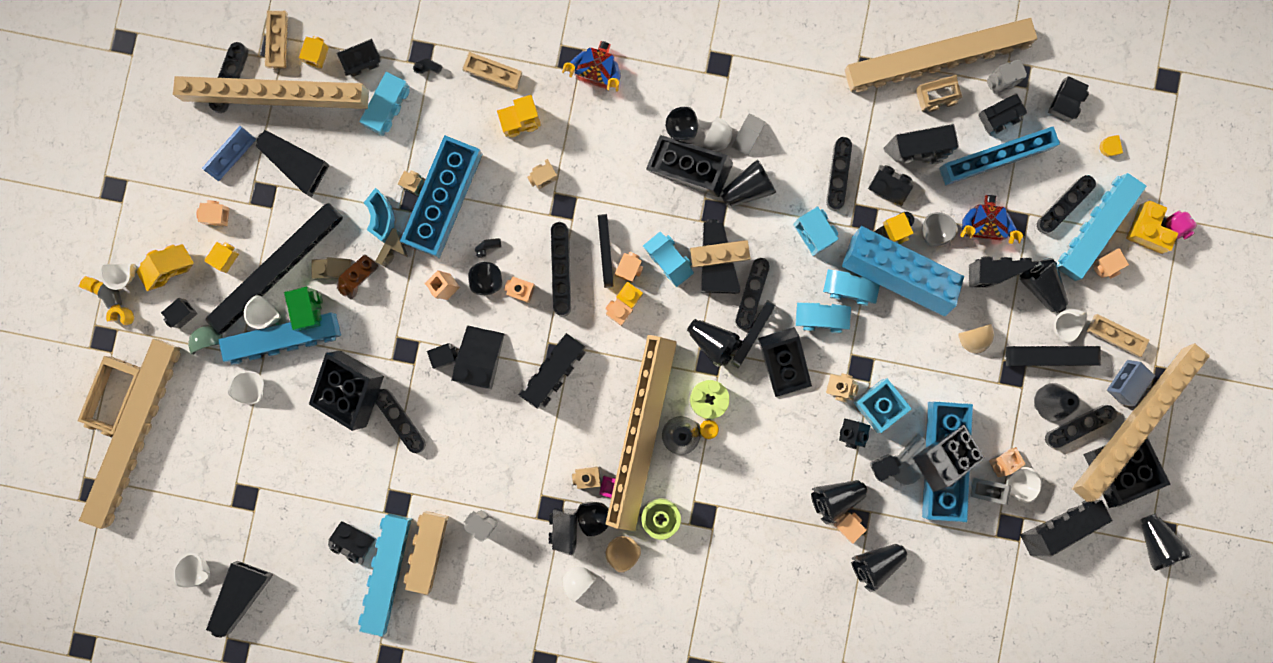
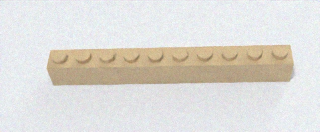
(941, 54)
(271, 92)
(1140, 423)
(130, 433)
(641, 433)

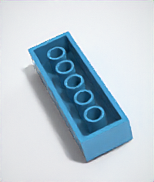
(441, 196)
(903, 271)
(951, 502)

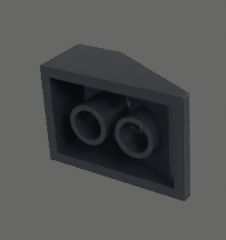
(478, 357)
(785, 361)
(564, 530)

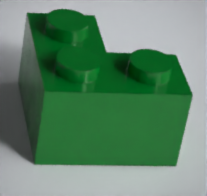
(304, 308)

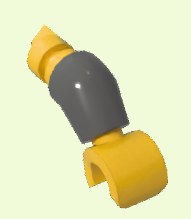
(110, 298)

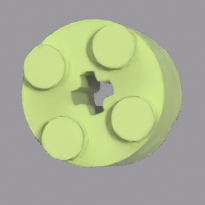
(720, 400)
(667, 527)

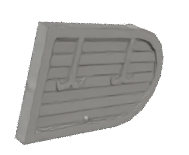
(909, 471)

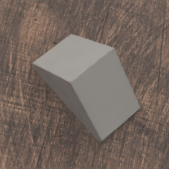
(748, 134)
(990, 491)

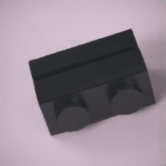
(1002, 113)
(886, 467)

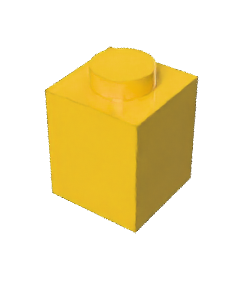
(314, 51)
(898, 228)
(222, 256)
(629, 295)

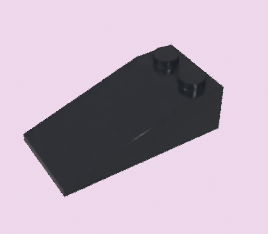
(690, 165)

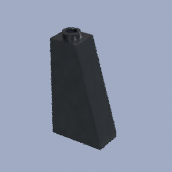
(295, 163)
(720, 277)
(236, 596)

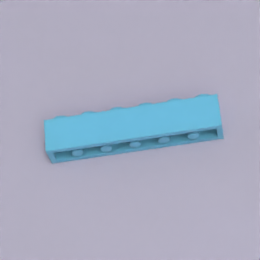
(1101, 226)
(385, 574)

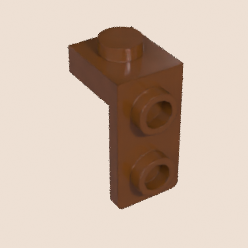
(355, 275)

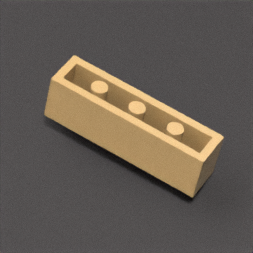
(426, 552)

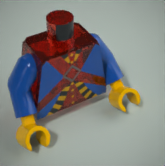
(595, 67)
(990, 222)

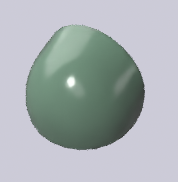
(202, 338)

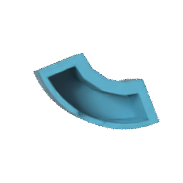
(382, 215)
(668, 258)
(844, 285)
(823, 316)

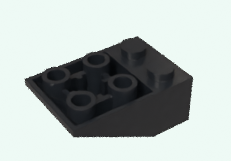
(990, 272)
(948, 459)

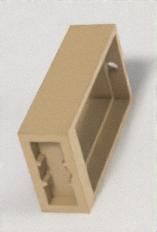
(96, 392)

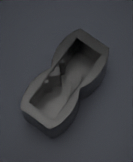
(1068, 99)

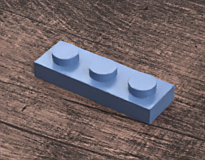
(229, 153)

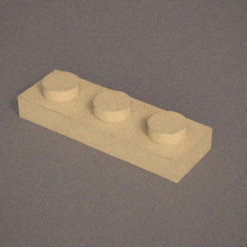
(276, 39)
(492, 71)
(720, 253)
(1117, 335)

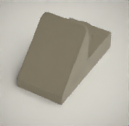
(392, 244)
(329, 268)

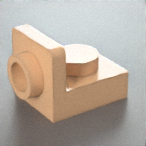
(1007, 462)

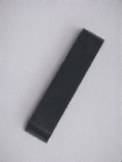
(557, 260)
(1053, 356)

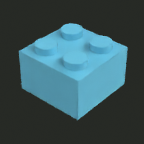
(816, 230)
(882, 405)

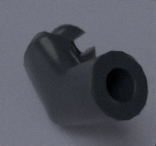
(425, 65)
(485, 245)

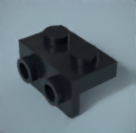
(359, 57)
(891, 184)
(350, 543)

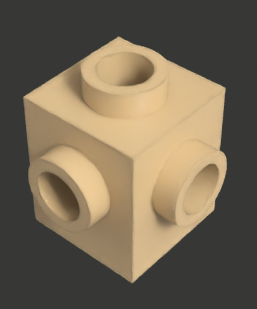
(842, 387)

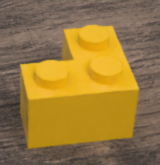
(519, 117)
(1147, 228)
(162, 265)

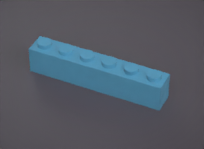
(999, 155)
(277, 338)

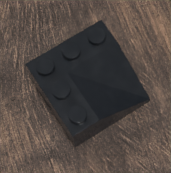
(923, 145)
(346, 390)
(1137, 478)

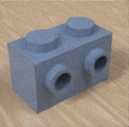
(1131, 383)

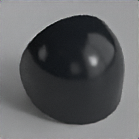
(682, 123)
(485, 278)
(592, 518)

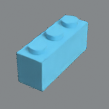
(385, 104)

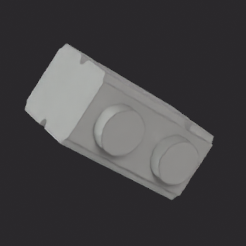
(1007, 76)
(480, 525)

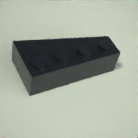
(553, 371)
(1066, 528)

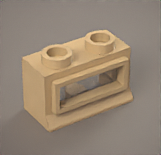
(939, 93)

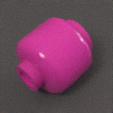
(1182, 224)

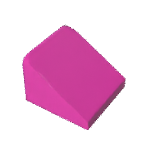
(607, 486)

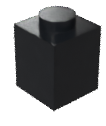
(178, 313)
(442, 355)

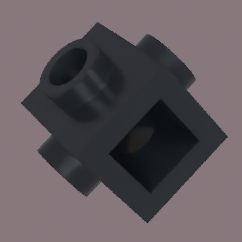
(854, 433)

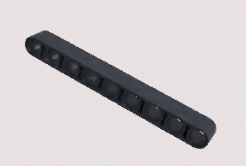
(274, 267)

